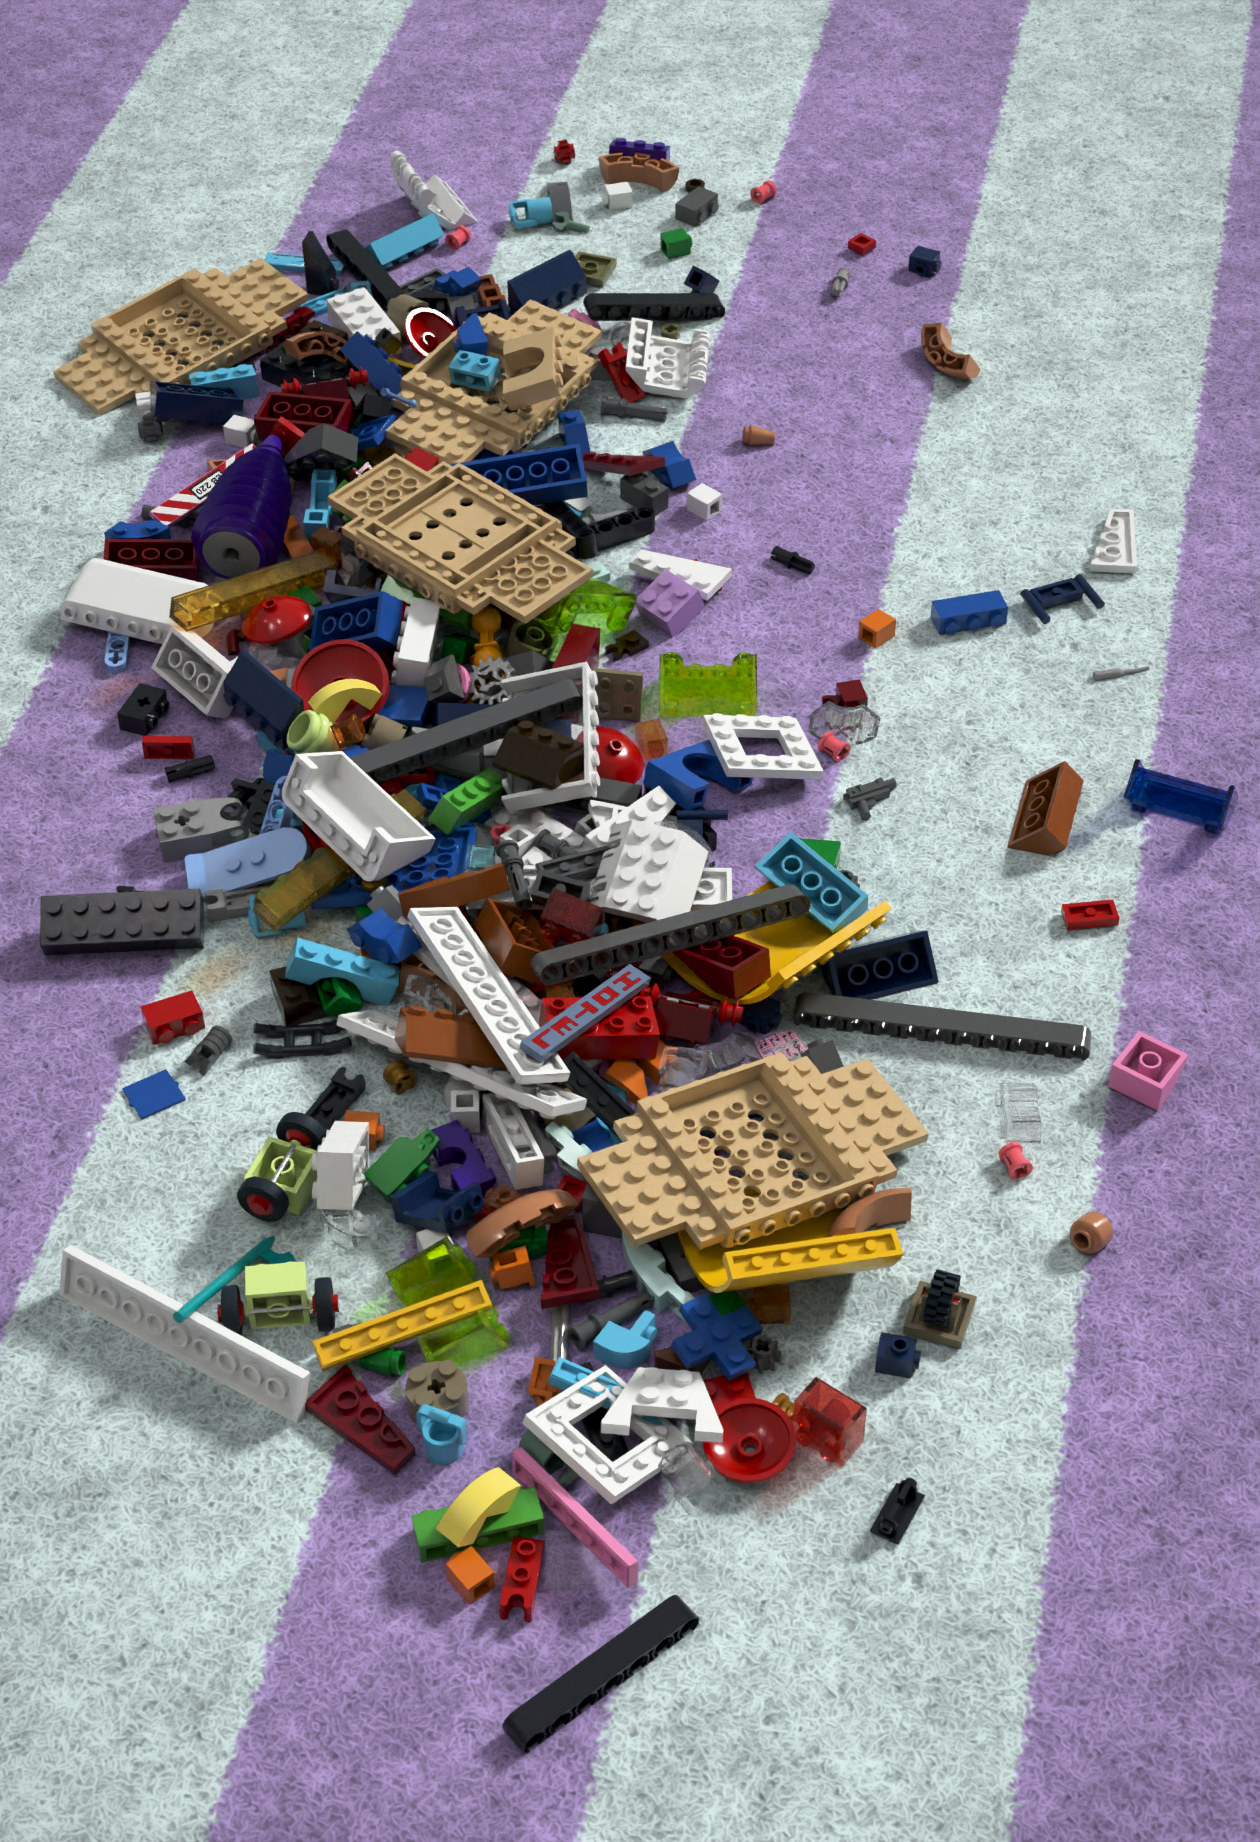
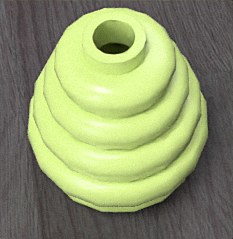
(311, 734)

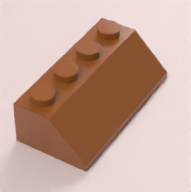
(1047, 811)
(444, 1037)

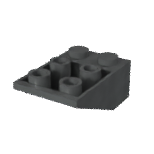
(322, 449)

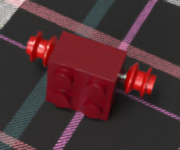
(331, 388)
(690, 1016)

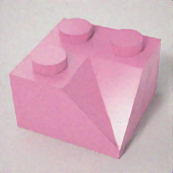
(1147, 1070)

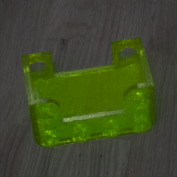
(590, 597)
(707, 689)
(433, 1273)

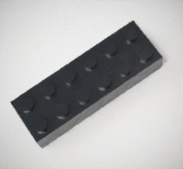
(122, 922)

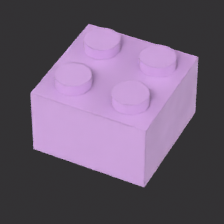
(669, 603)

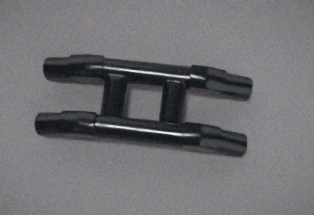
(289, 1033)

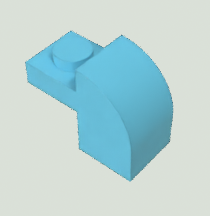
(623, 1347)

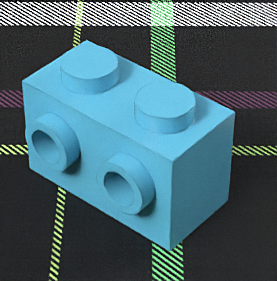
(475, 371)

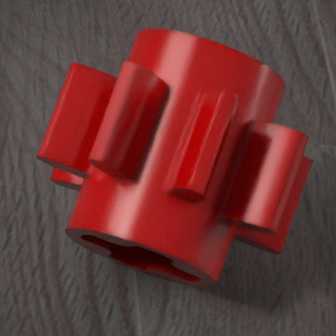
(564, 152)

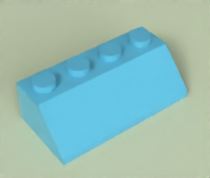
(406, 241)
(832, 895)

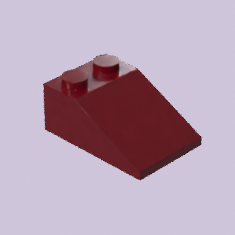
(728, 964)

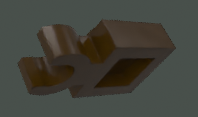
(628, 643)

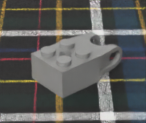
(197, 827)

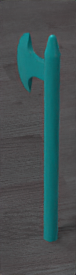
(261, 1251)

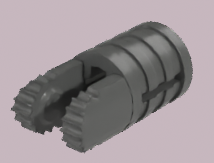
(211, 1048)

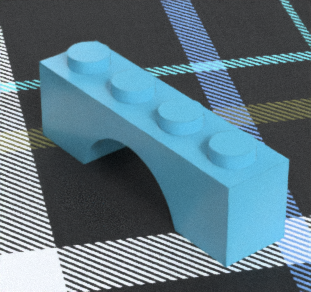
(320, 513)
(315, 961)

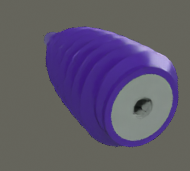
(245, 513)

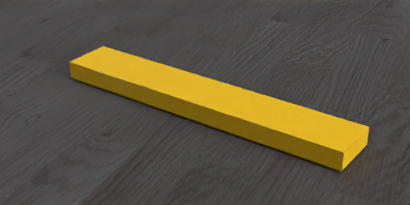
(401, 1325)

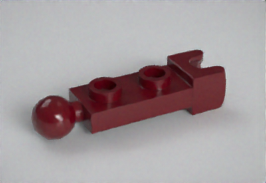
(294, 325)

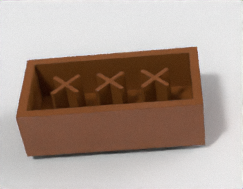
(512, 938)

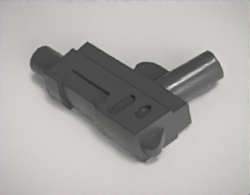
(867, 795)

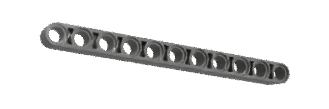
(469, 731)
(670, 934)
(943, 1025)

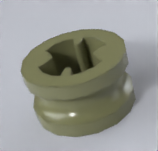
(670, 331)

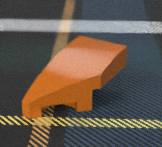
(629, 1078)
(538, 1385)

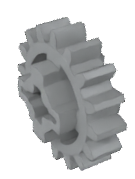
(489, 679)

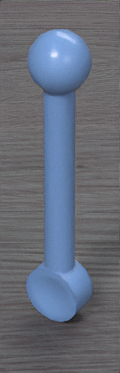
(385, 392)

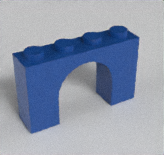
(679, 770)

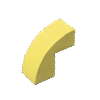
(335, 697)
(483, 1498)

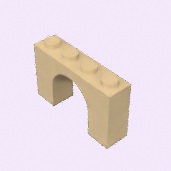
(543, 381)

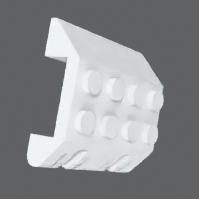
(432, 197)
(666, 364)
(648, 872)

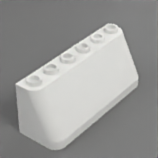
(126, 600)
(354, 814)

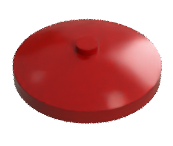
(341, 661)

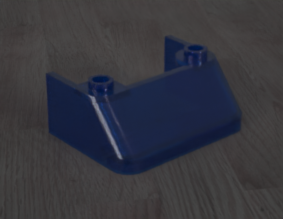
(1180, 798)

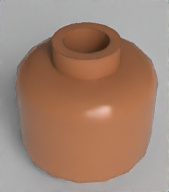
(1091, 1232)

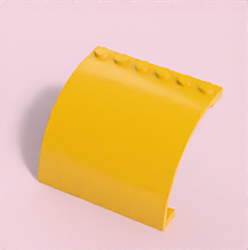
(793, 950)
(791, 1255)

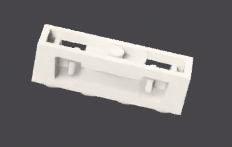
(511, 1140)

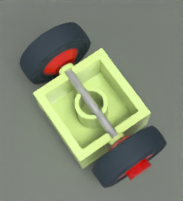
(283, 1171)
(278, 1298)

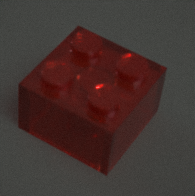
(570, 918)
(829, 1421)

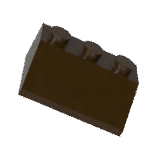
(539, 755)

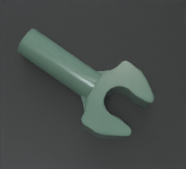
(564, 216)

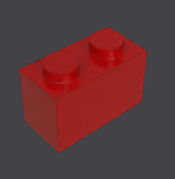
(172, 1017)

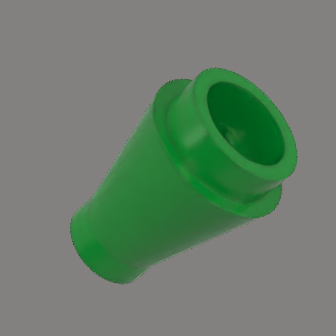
(387, 1362)

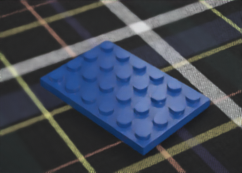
(444, 860)

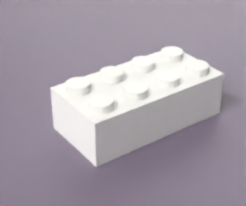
(359, 313)
(416, 643)
(194, 670)
(341, 1165)

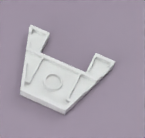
(665, 1395)

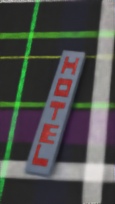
(584, 1013)

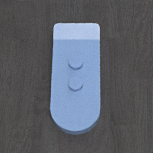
(247, 861)

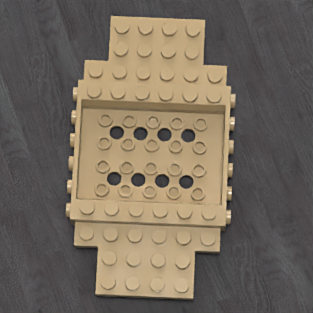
(234, 308)
(461, 426)
(514, 567)
(830, 1123)

